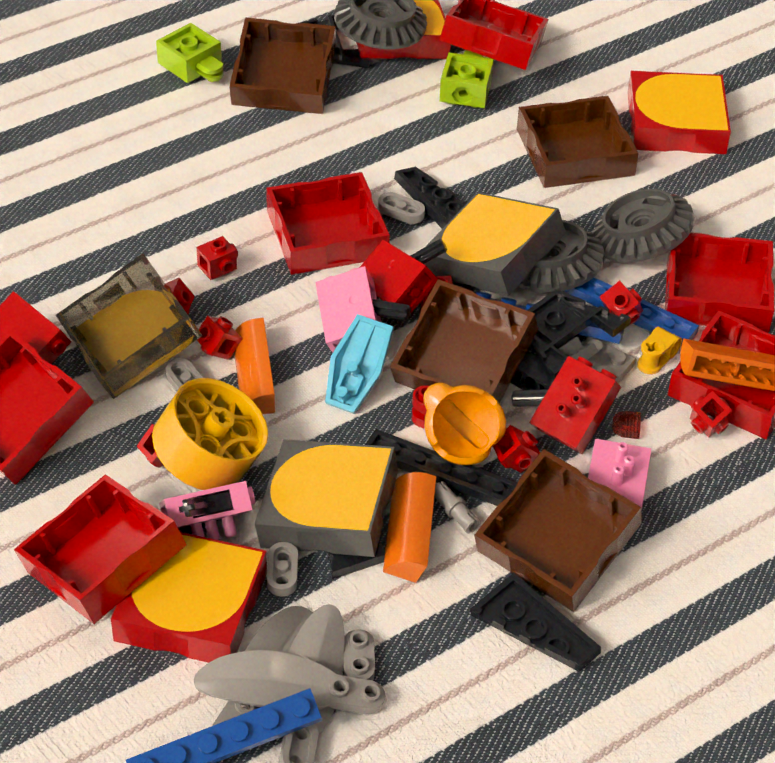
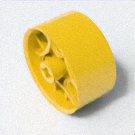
(209, 434)

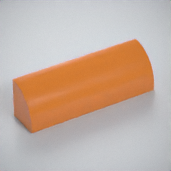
(728, 364)
(254, 365)
(410, 526)

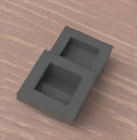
(575, 349)

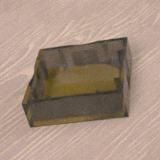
(128, 326)

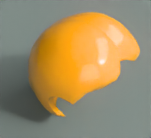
(462, 422)

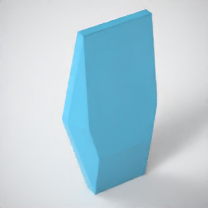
(357, 363)

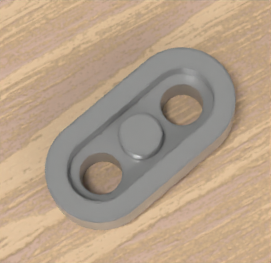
(401, 208)
(180, 371)
(282, 571)
(359, 655)

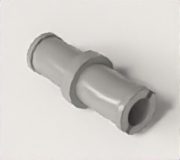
(456, 508)

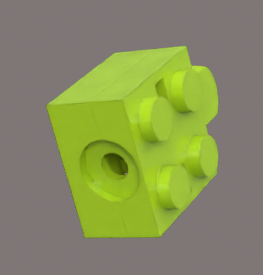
(191, 54)
(466, 79)

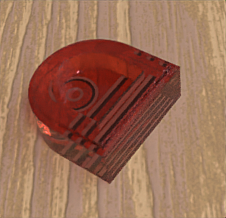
(627, 424)

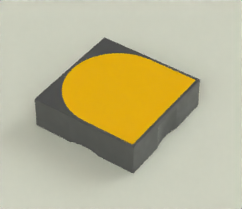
(496, 242)
(327, 497)

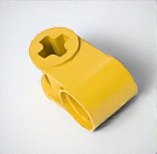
(658, 350)

